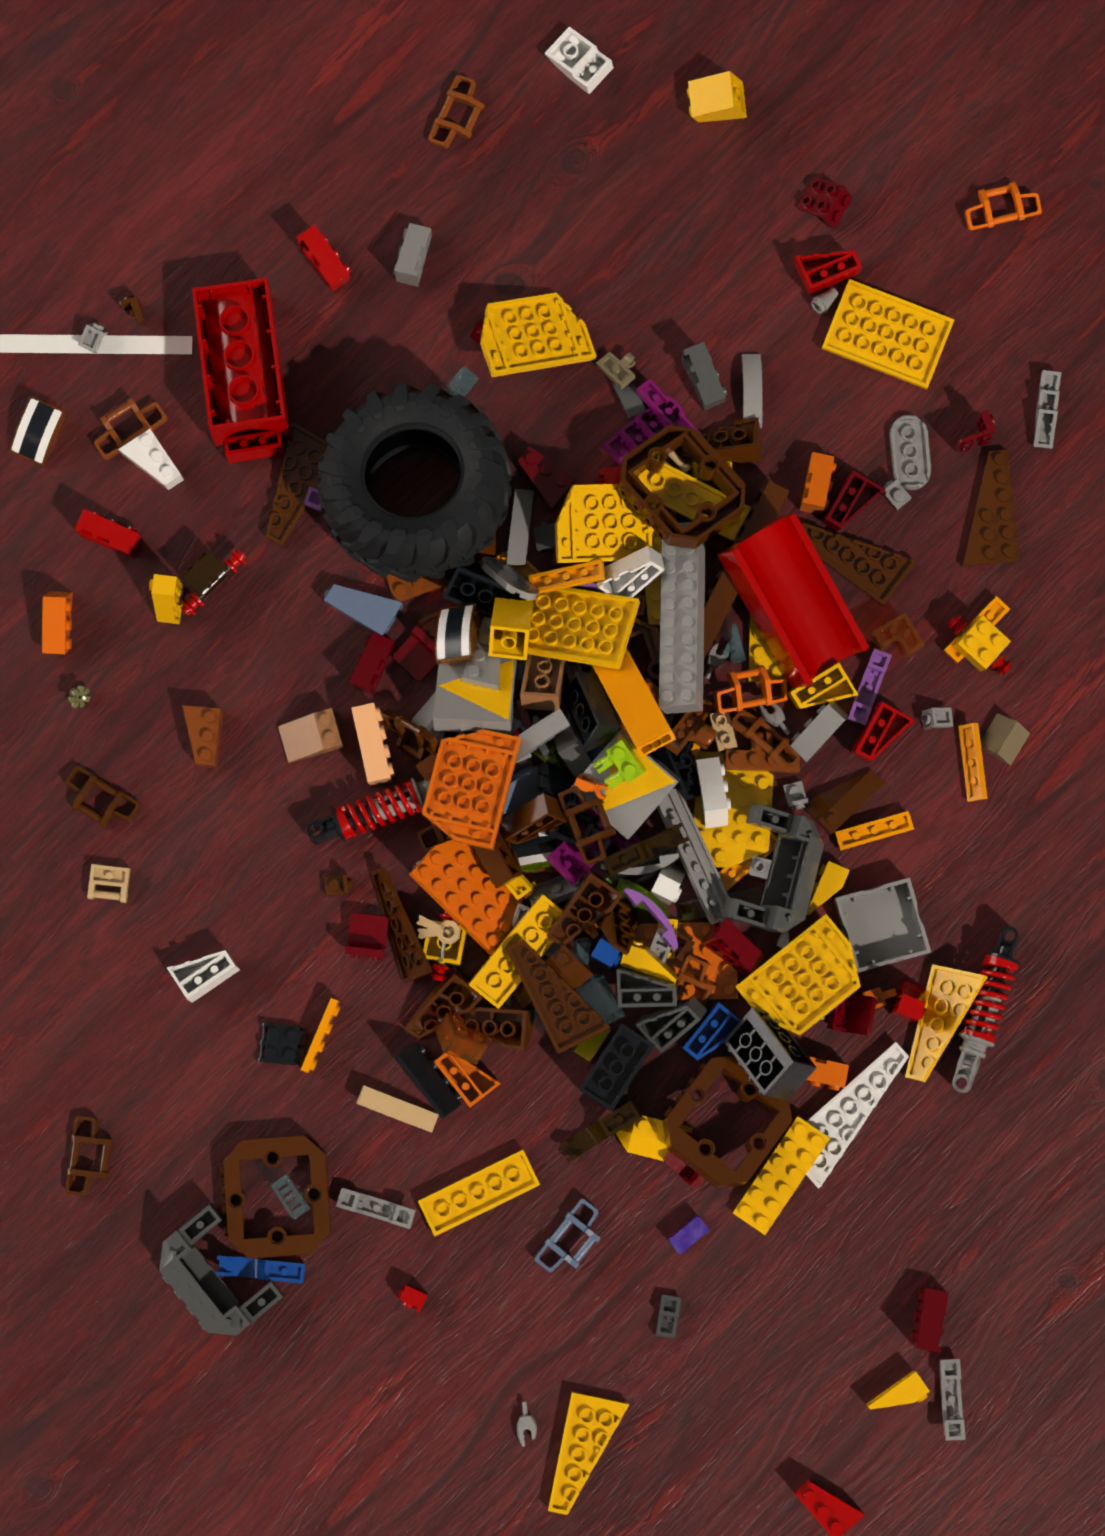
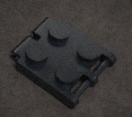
(556, 780)
(282, 1044)

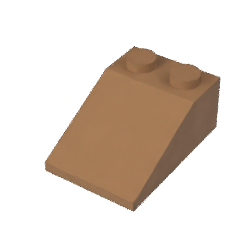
(542, 683)
(310, 735)

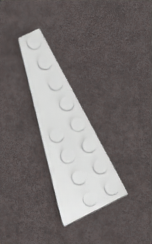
(849, 1109)

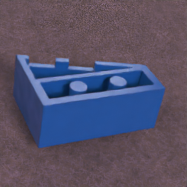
(606, 954)
(710, 1031)

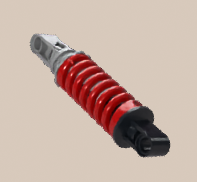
(375, 811)
(978, 1029)

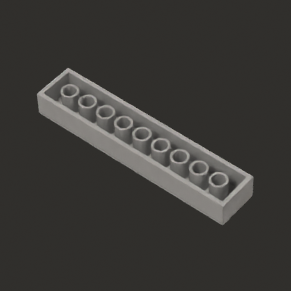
(682, 629)

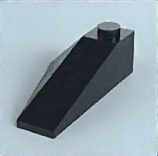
(683, 767)

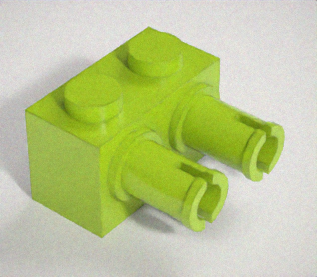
(626, 761)

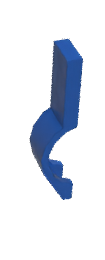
(261, 1269)

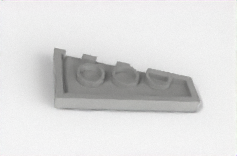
(483, 669)

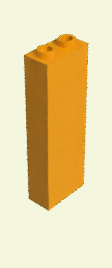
(635, 706)

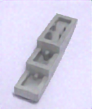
(1047, 409)
(520, 527)
(541, 733)

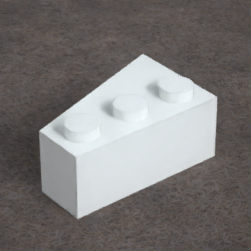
(151, 457)
(632, 573)
(713, 792)
(668, 883)
(203, 974)

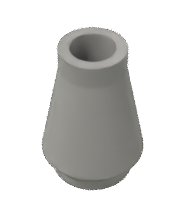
(823, 301)

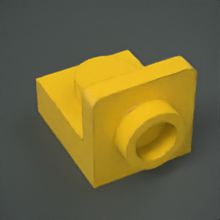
(521, 887)

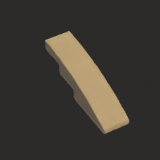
(397, 1108)

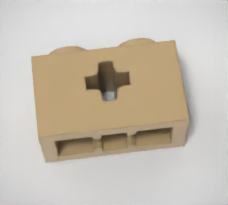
(725, 735)

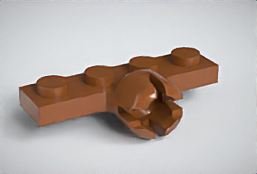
(693, 728)
(756, 758)

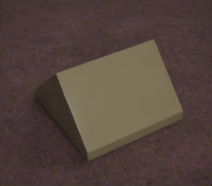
(1004, 738)

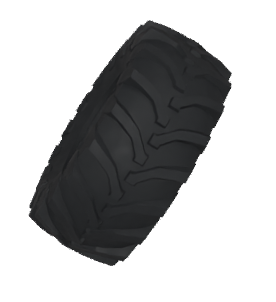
(400, 423)

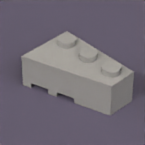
(412, 254)
(818, 730)

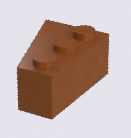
(204, 731)

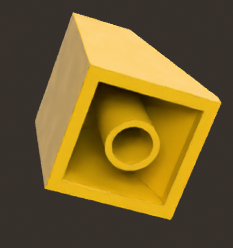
(717, 98)
(510, 628)

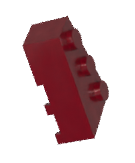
(547, 479)

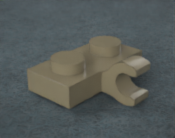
(616, 369)

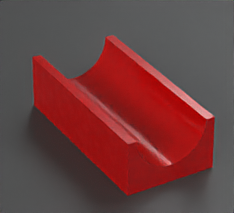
(240, 358)
(793, 599)

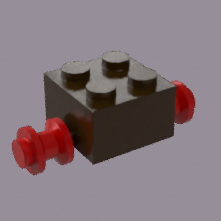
(207, 576)

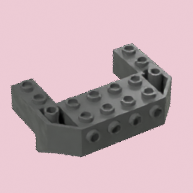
(790, 873)
(198, 1286)

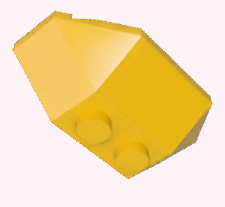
(646, 1137)

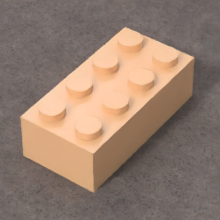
(372, 746)

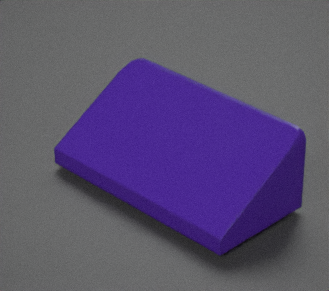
(688, 1234)

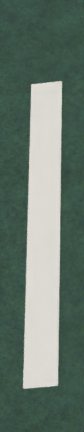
(110, 344)

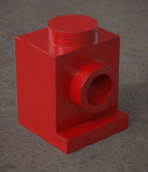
(412, 1297)

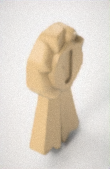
(447, 931)

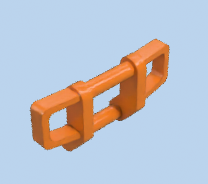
(985, 204)
(735, 689)

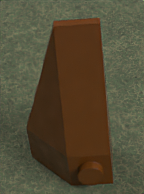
(737, 442)
(837, 804)
(567, 965)

